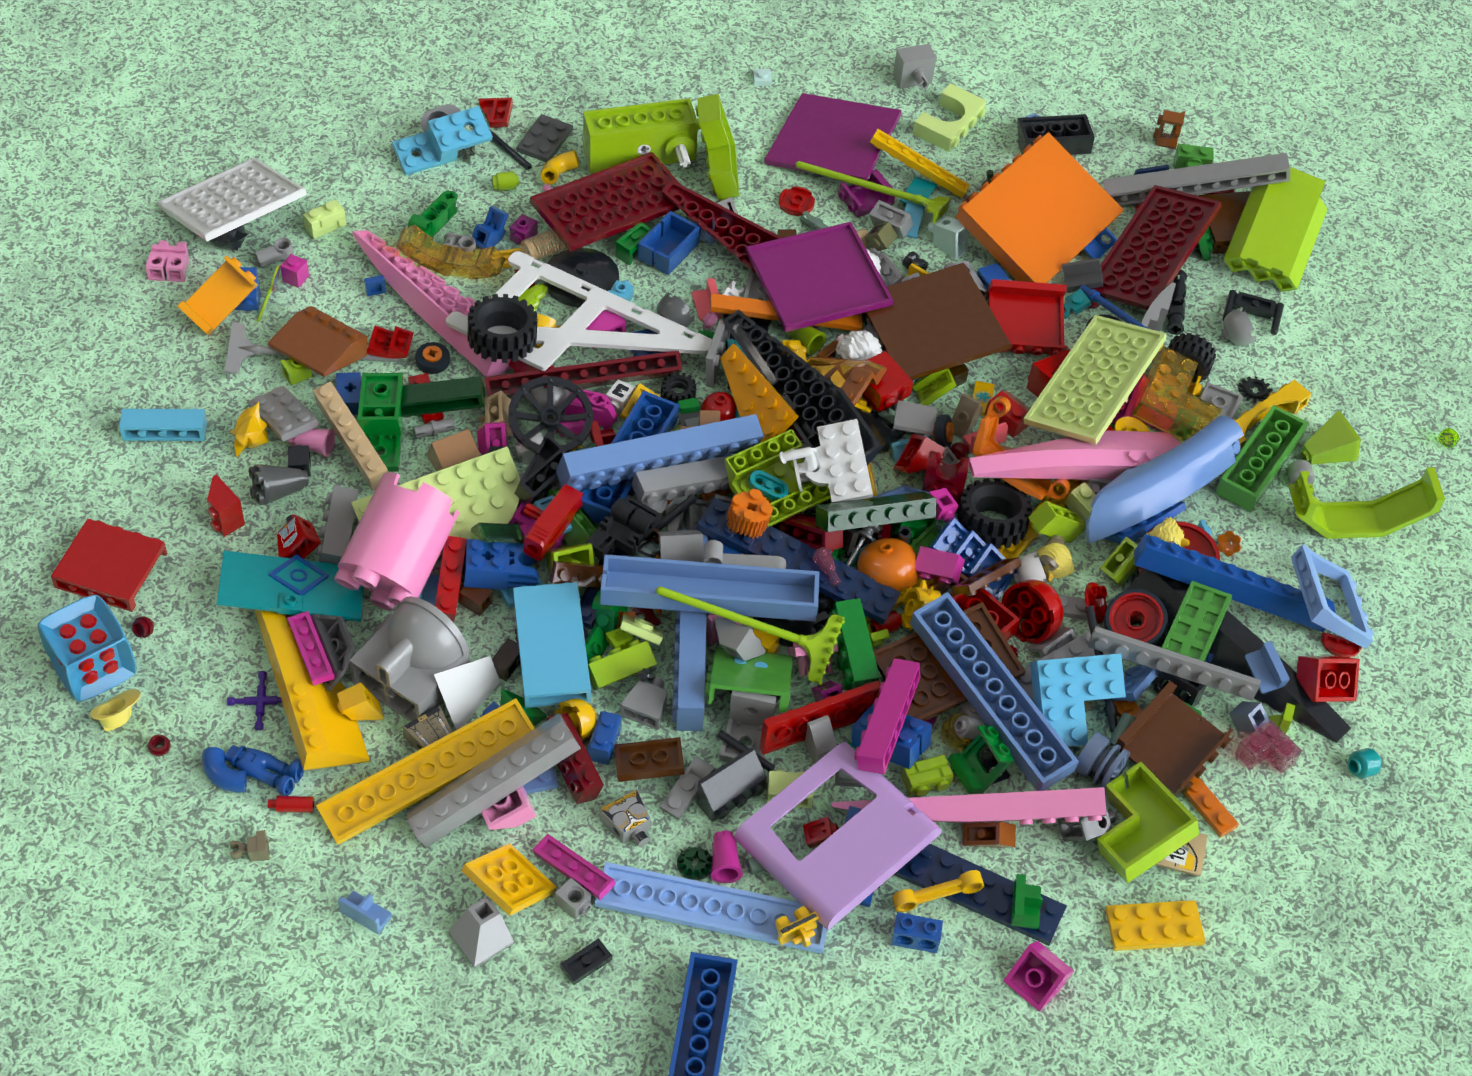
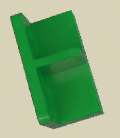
(1025, 903)

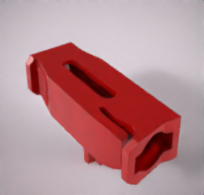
(550, 522)

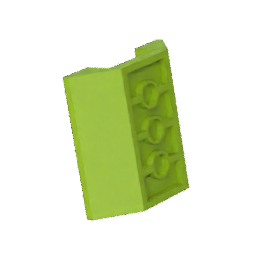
(766, 458)

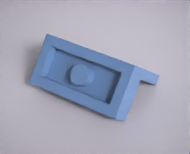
(1267, 667)

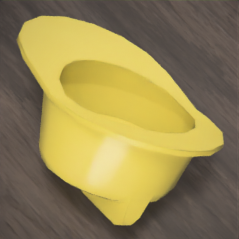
(116, 710)

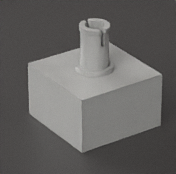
(914, 66)

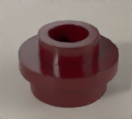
(159, 740)

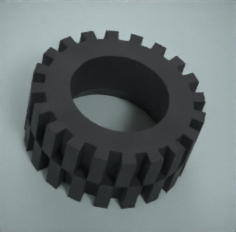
(502, 312)
(998, 498)

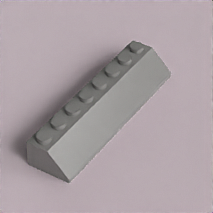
(492, 780)

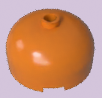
(889, 563)

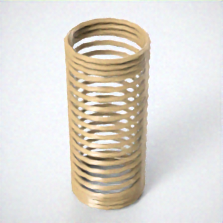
(532, 247)

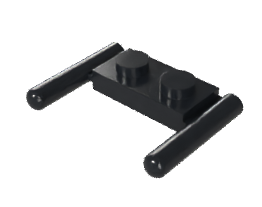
(1256, 306)

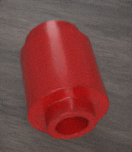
(892, 623)

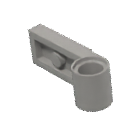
(686, 788)

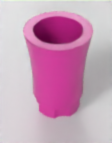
(725, 858)

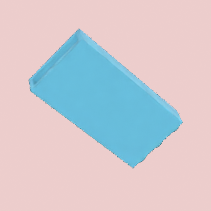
(551, 644)

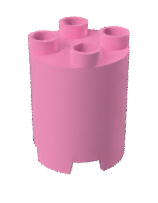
(396, 542)

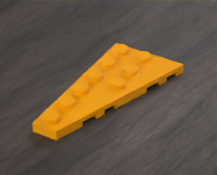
(756, 395)

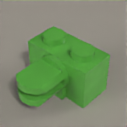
(1192, 155)

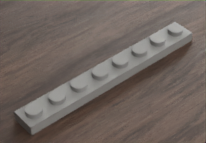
(1174, 663)

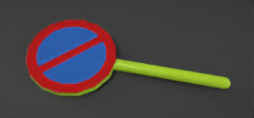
(273, 283)

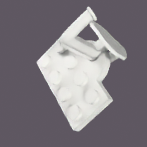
(835, 463)

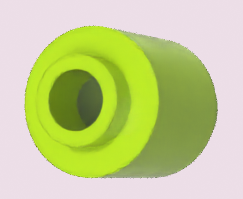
(505, 181)

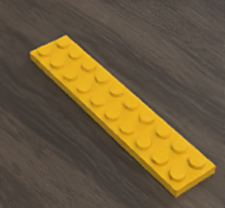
(422, 772)

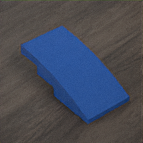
(974, 551)

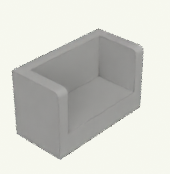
(899, 219)

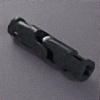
(1176, 311)

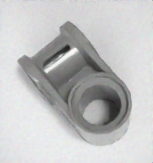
(466, 243)

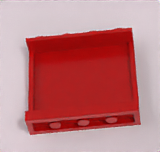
(1029, 315)
(107, 563)

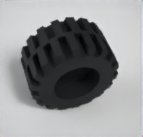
(1197, 350)

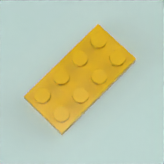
(1155, 925)

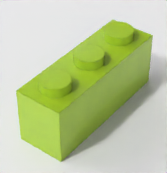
(1056, 520)
(620, 664)

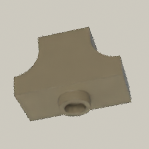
(966, 415)

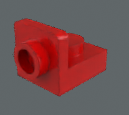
(818, 831)

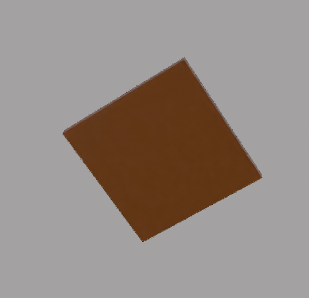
(937, 323)

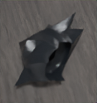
(231, 239)

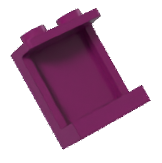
(862, 200)

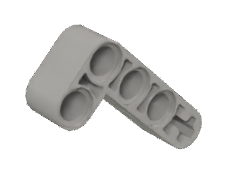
(714, 554)

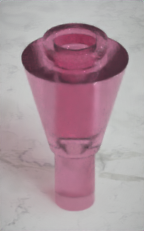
(824, 559)

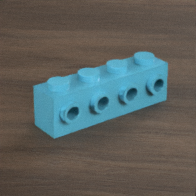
(163, 424)

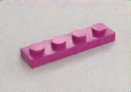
(310, 648)
(574, 866)

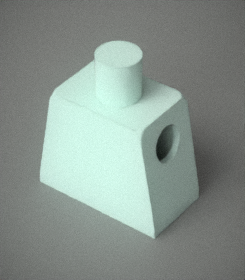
(950, 236)

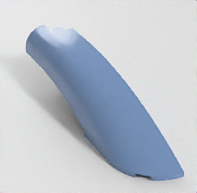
(1164, 480)

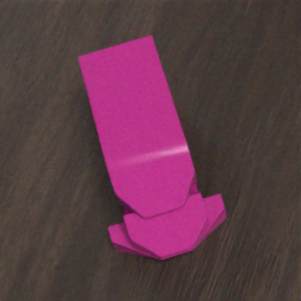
(602, 409)

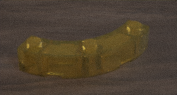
(449, 259)

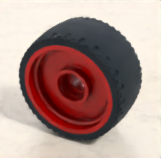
(1139, 606)

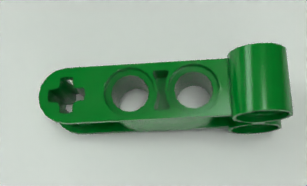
(437, 214)

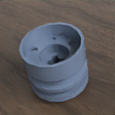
(1104, 762)

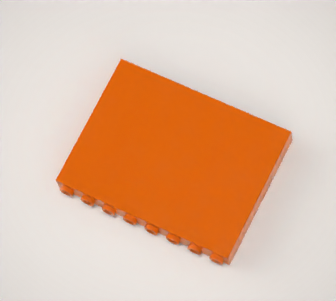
(1038, 211)

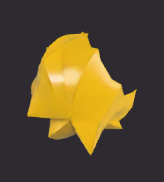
(249, 430)

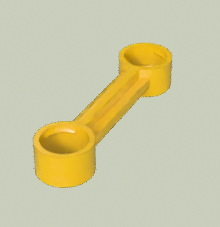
(967, 883)

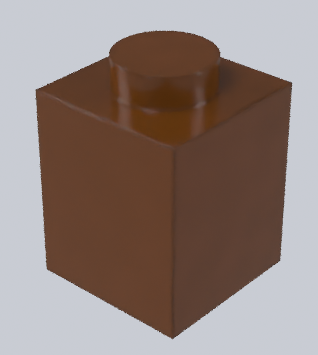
(475, 599)

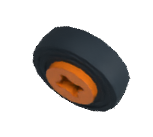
(432, 358)
(943, 430)

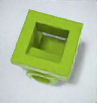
(294, 371)

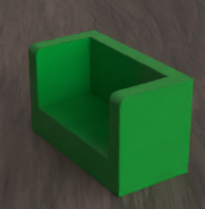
(629, 242)

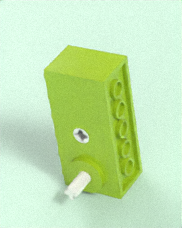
(636, 130)

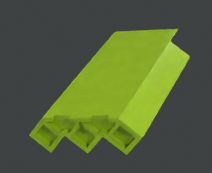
(1278, 230)

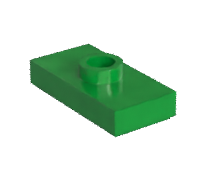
(595, 643)

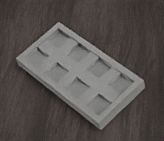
(284, 413)

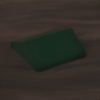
(498, 532)

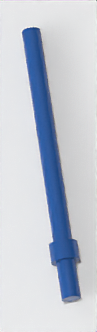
(1094, 296)

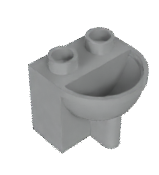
(406, 654)

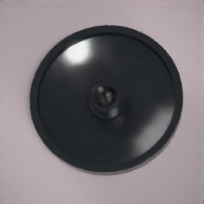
(586, 265)

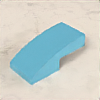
(916, 212)

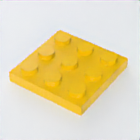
(509, 879)

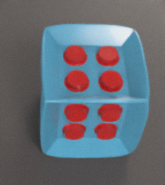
(87, 647)

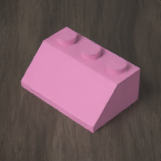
(510, 811)

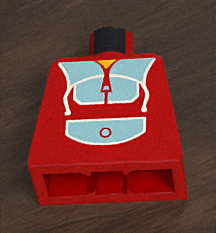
(297, 538)

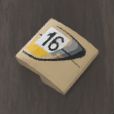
(1188, 858)

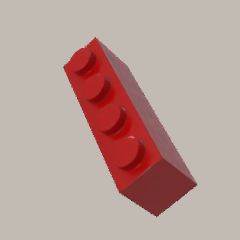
(450, 576)

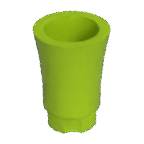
(809, 337)

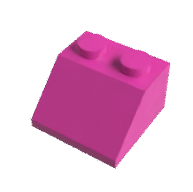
(1038, 975)

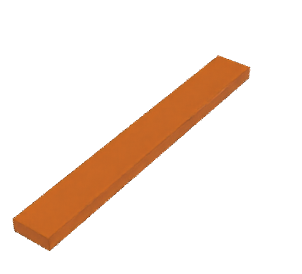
(765, 310)

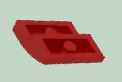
(390, 343)

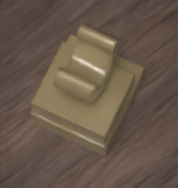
(256, 847)

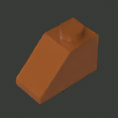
(989, 834)

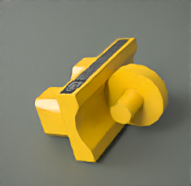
(798, 931)

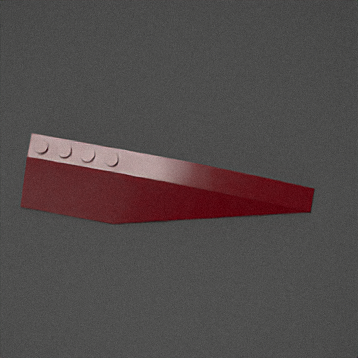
(730, 228)

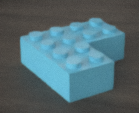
(1065, 684)

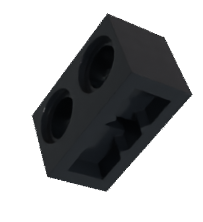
(1183, 686)

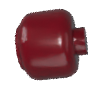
(959, 450)

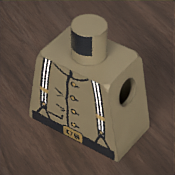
(427, 729)

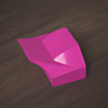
(492, 435)

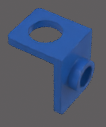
(1097, 247)

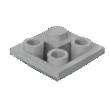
(738, 639)
(481, 932)

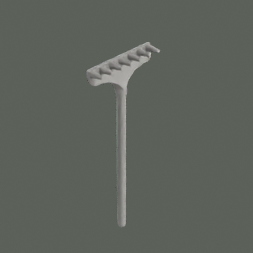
(241, 348)

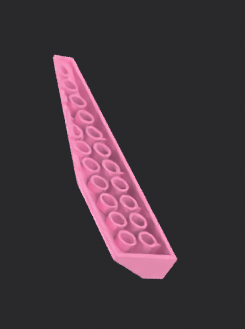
(1075, 458)

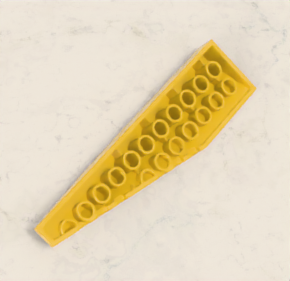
(317, 726)

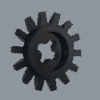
(1251, 383)

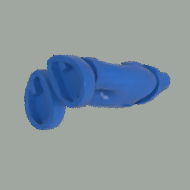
(256, 763)

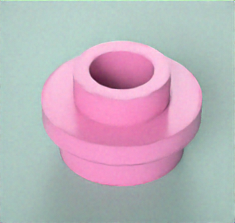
(709, 320)

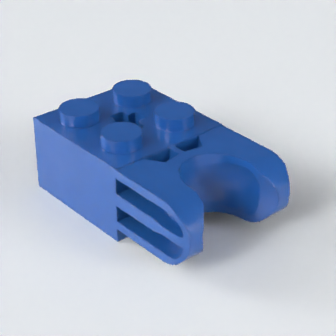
(497, 565)

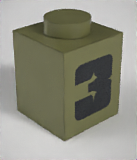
(881, 236)

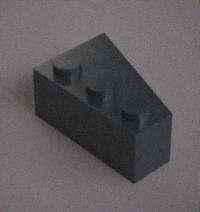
(541, 472)

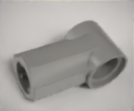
(278, 252)

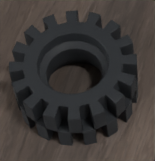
(678, 381)

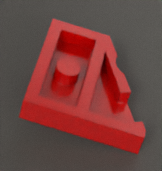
(497, 110)

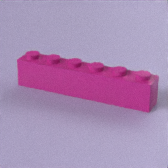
(888, 716)

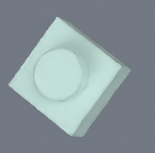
(762, 77)

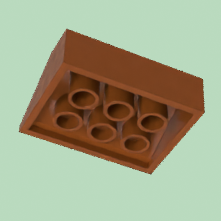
(319, 341)

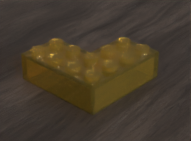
(1166, 400)

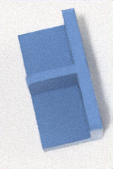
(364, 911)

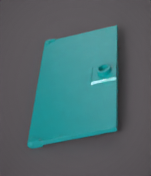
(247, 585)

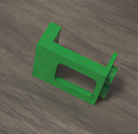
(969, 767)

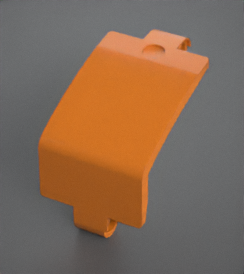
(986, 444)

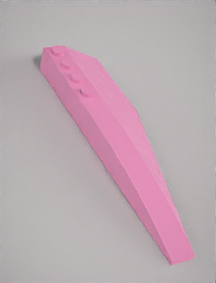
(427, 297)
(1009, 806)

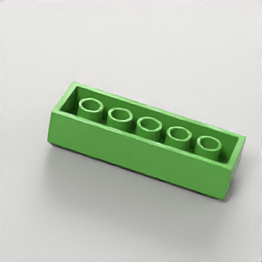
(1261, 458)

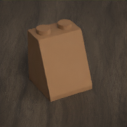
(452, 450)

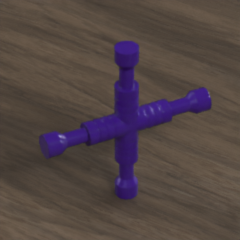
(259, 700)

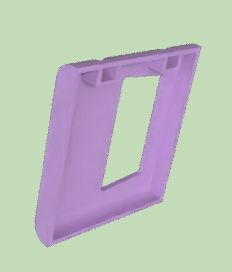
(855, 856)

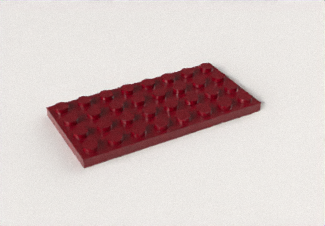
(606, 201)
(1155, 246)

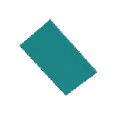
(919, 187)

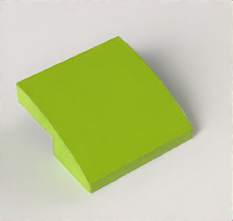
(933, 386)

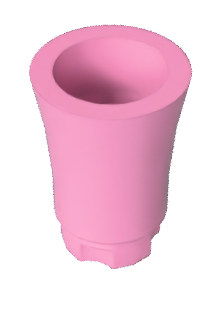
(319, 440)

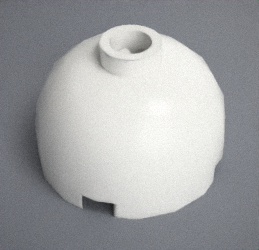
(1030, 568)

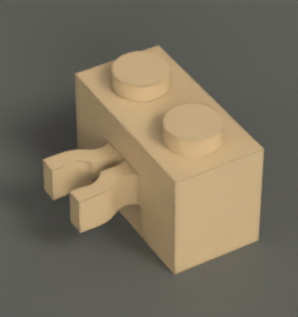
(496, 410)

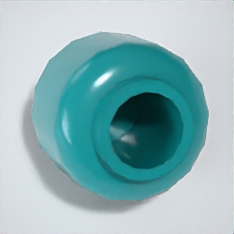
(1364, 763)

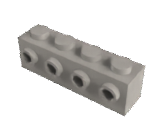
(338, 524)

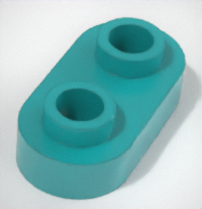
(768, 485)

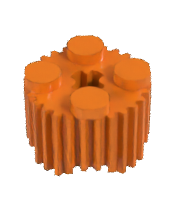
(749, 513)

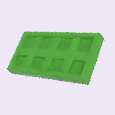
(1197, 621)

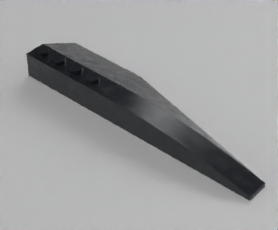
(801, 386)

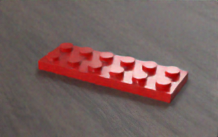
(842, 710)

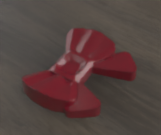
(648, 614)

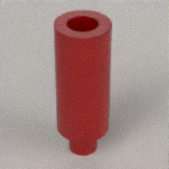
(292, 804)

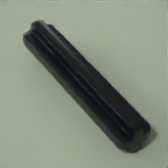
(645, 675)

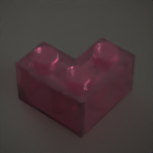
(1270, 744)

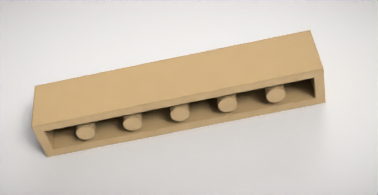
(350, 434)

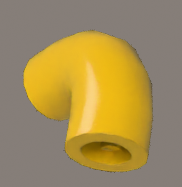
(559, 165)

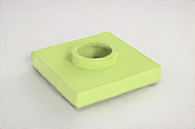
(641, 629)

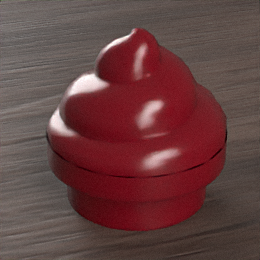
(143, 627)

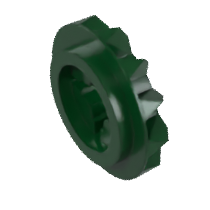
(685, 866)

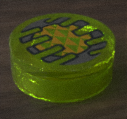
(1448, 437)

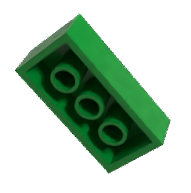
(854, 646)

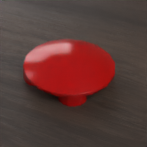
(1096, 596)

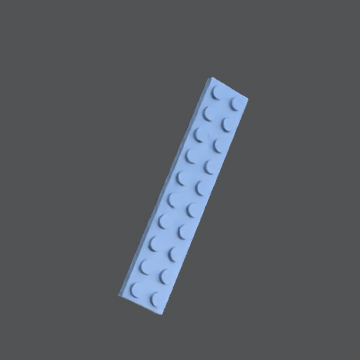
(702, 905)

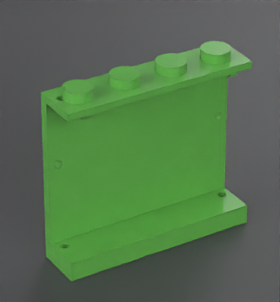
(728, 675)

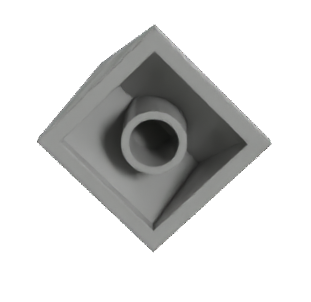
(915, 418)
(681, 545)

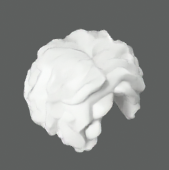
(858, 346)

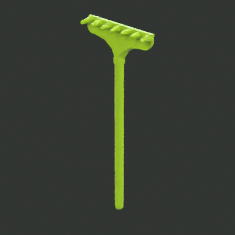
(937, 206)
(818, 645)

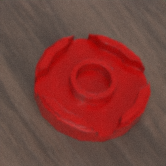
(791, 201)

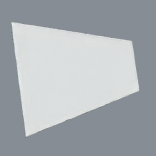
(467, 688)

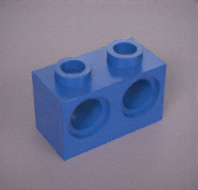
(917, 932)

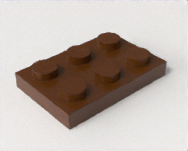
(649, 759)

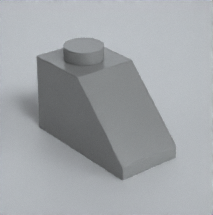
(819, 738)

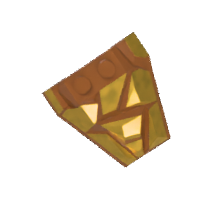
(849, 374)

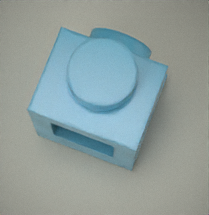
(623, 289)

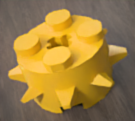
(915, 599)

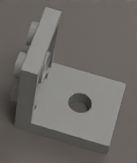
(746, 720)

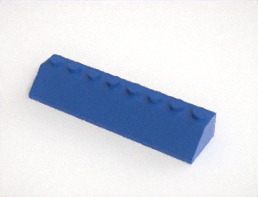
(647, 418)

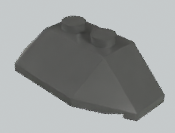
(336, 644)

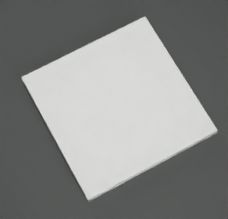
(231, 199)

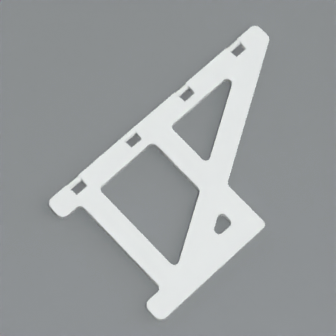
(574, 331)

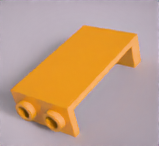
(219, 295)

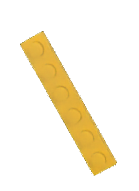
(919, 163)

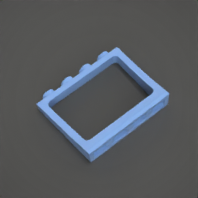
(1307, 566)

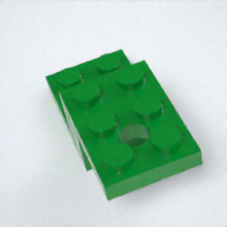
(381, 415)

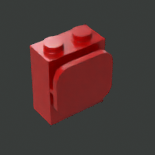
(892, 387)

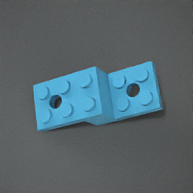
(442, 140)

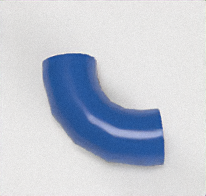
(220, 774)

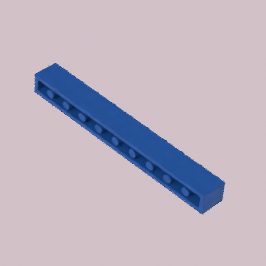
(1243, 585)

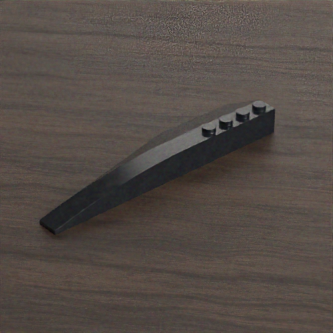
(1231, 646)

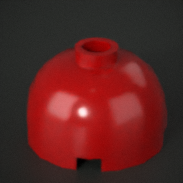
(720, 402)

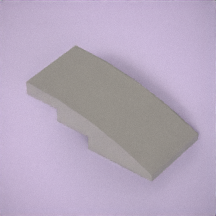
(1158, 309)

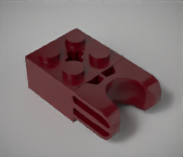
(943, 475)

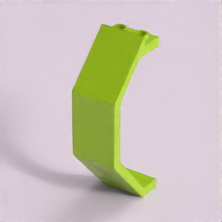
(1372, 517)

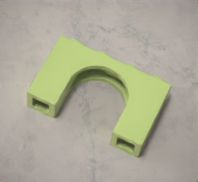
(948, 134)

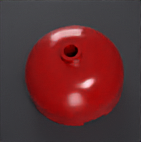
(1038, 605)

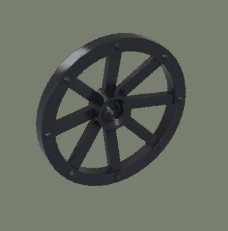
(550, 412)

